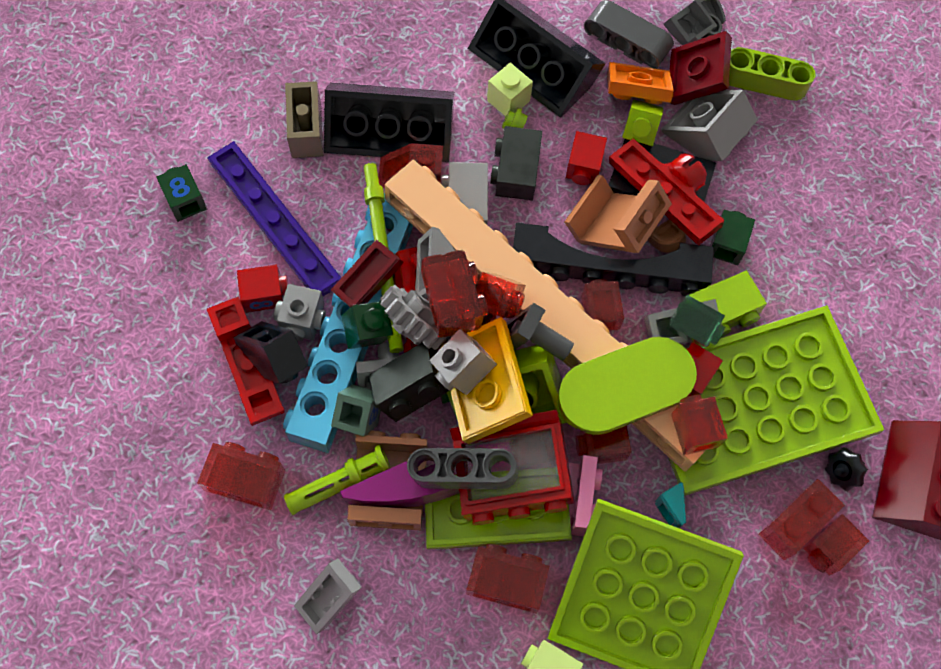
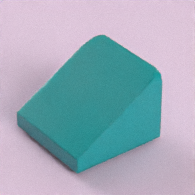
(672, 505)

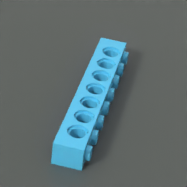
(317, 430)

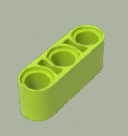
(770, 74)

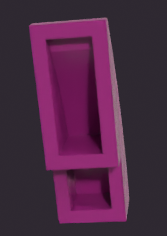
(395, 490)

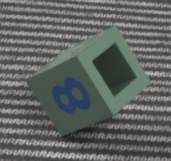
(355, 411)

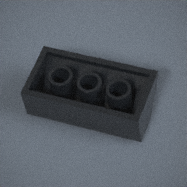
(547, 56)
(384, 119)

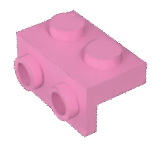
(584, 479)

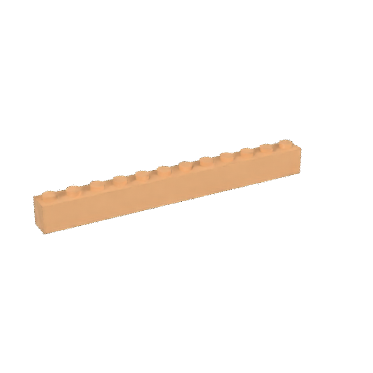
(429, 204)

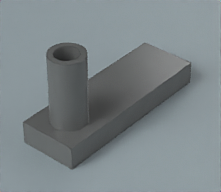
(528, 327)

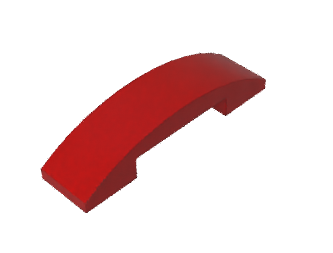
(256, 392)

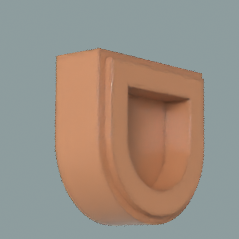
(667, 237)

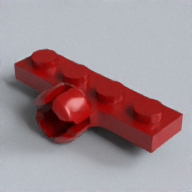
(679, 183)

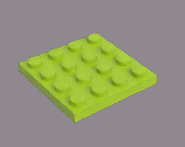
(644, 592)

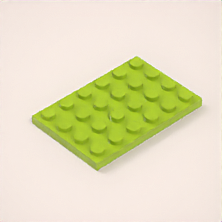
(782, 398)

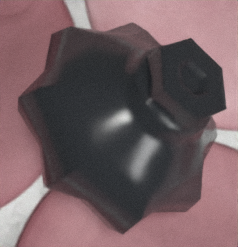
(846, 469)

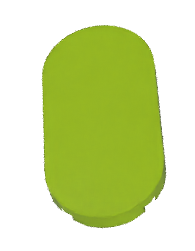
(626, 385)

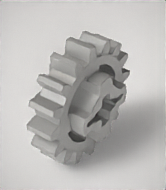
(411, 316)

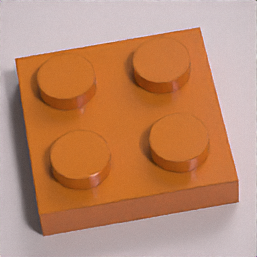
(639, 82)

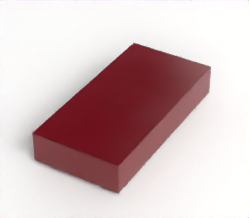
(367, 275)

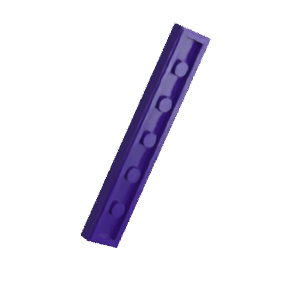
(274, 219)

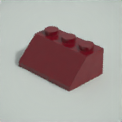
(911, 478)

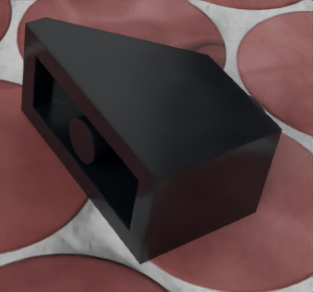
(272, 351)

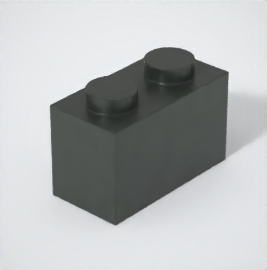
(518, 163)
(406, 383)

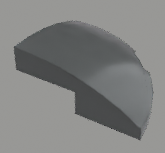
(696, 21)

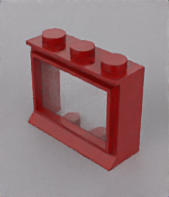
(542, 470)

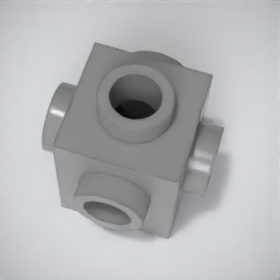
(301, 311)

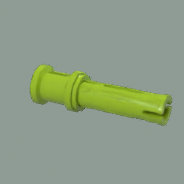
(353, 468)

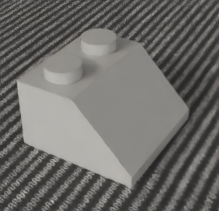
(712, 124)

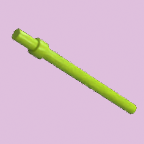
(375, 198)

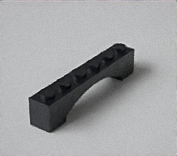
(679, 271)

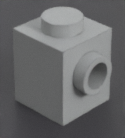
(462, 363)

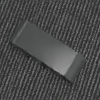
(629, 33)
(448, 458)

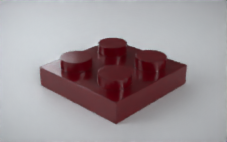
(700, 67)

